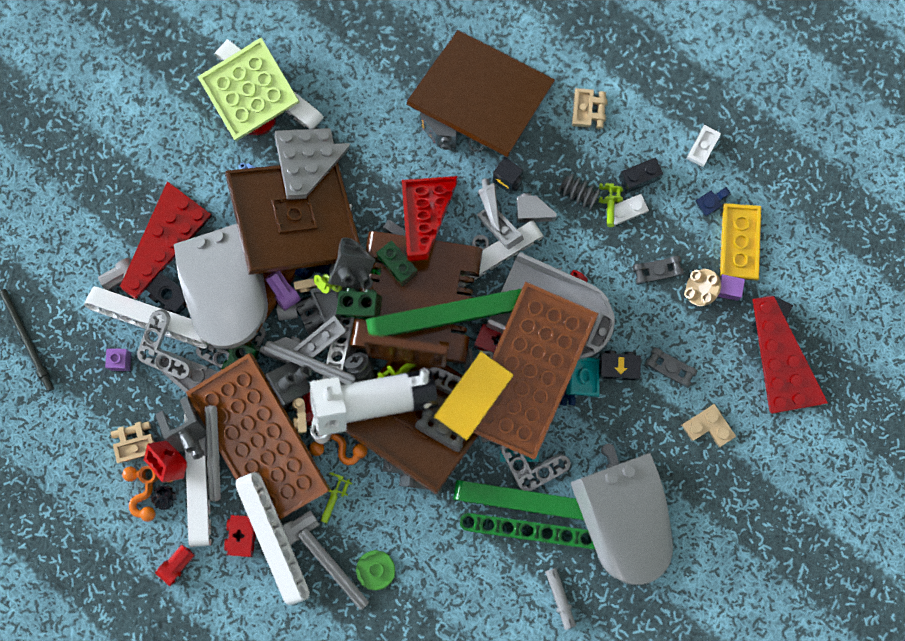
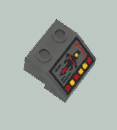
(439, 133)

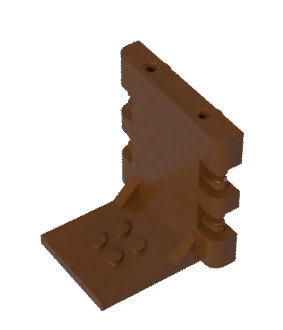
(433, 285)

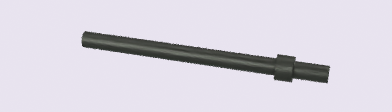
(42, 372)

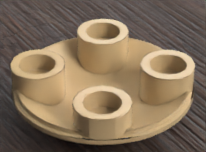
(702, 287)

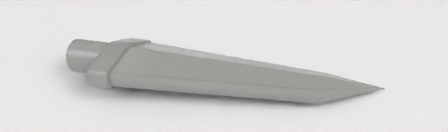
(489, 200)

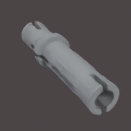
(563, 606)

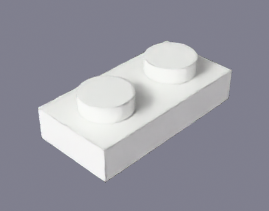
(703, 145)
(629, 209)

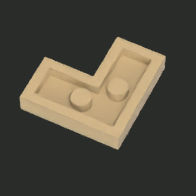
(709, 421)

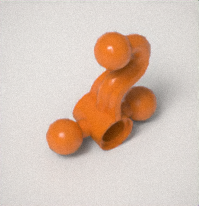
(359, 450)
(130, 474)

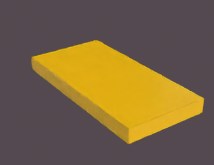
(740, 241)
(473, 395)

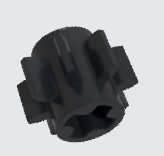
(163, 497)

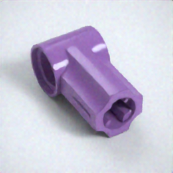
(285, 294)

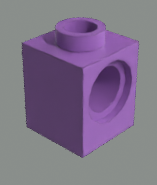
(731, 287)
(118, 359)

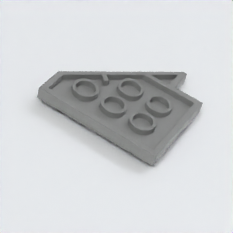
(306, 158)

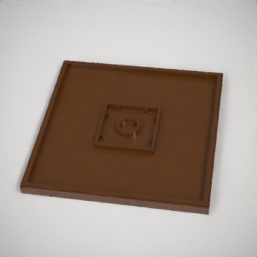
(481, 92)
(285, 231)
(408, 448)

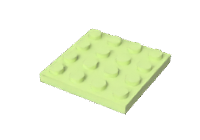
(248, 89)

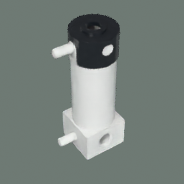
(339, 404)

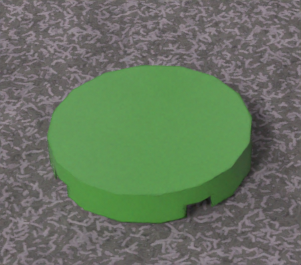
(375, 570)

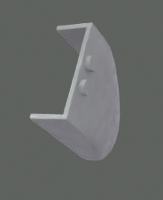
(566, 286)
(218, 290)
(628, 519)

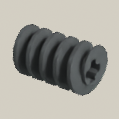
(579, 190)
(360, 366)

